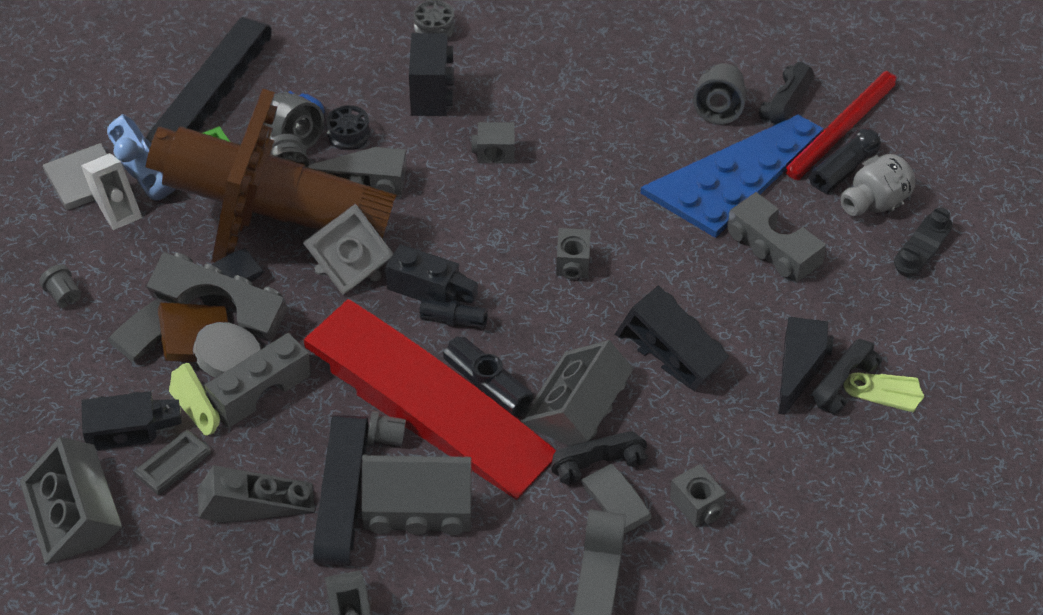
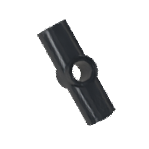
(488, 375)

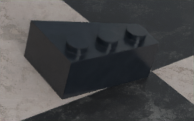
(673, 338)

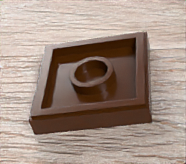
(181, 326)

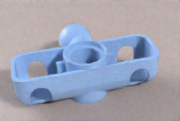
(133, 151)

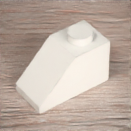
(112, 190)

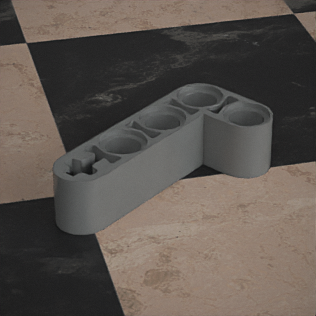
(600, 563)

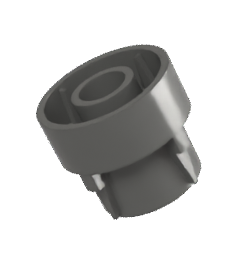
(720, 94)
(297, 117)

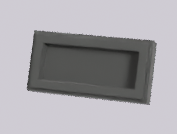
(172, 462)

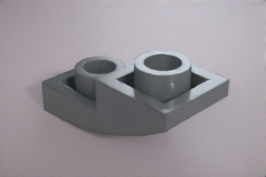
(138, 333)
(617, 496)

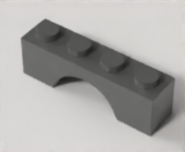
(181, 281)

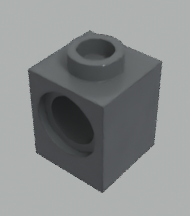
(494, 142)
(573, 253)
(698, 484)

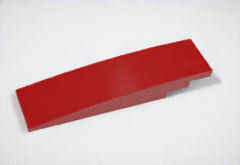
(431, 397)

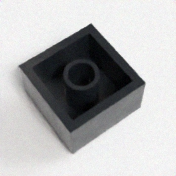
(430, 74)

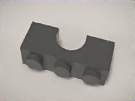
(791, 254)
(237, 389)

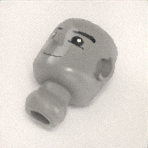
(879, 185)

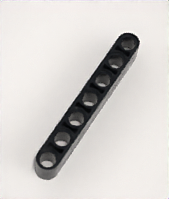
(215, 77)

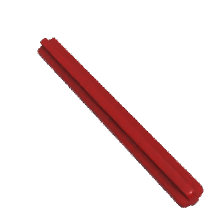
(840, 126)

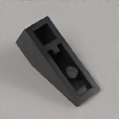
(803, 357)

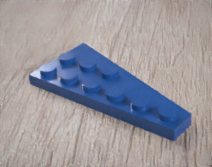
(719, 182)

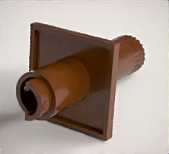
(257, 182)

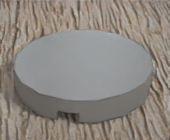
(223, 347)

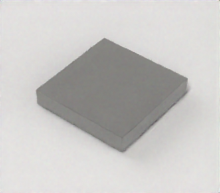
(69, 179)
(348, 249)

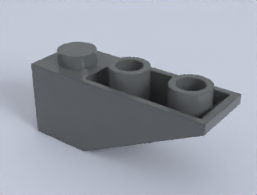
(384, 166)
(244, 495)

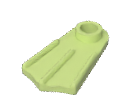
(887, 390)
(193, 399)

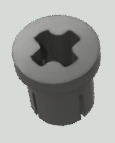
(60, 285)
(385, 430)

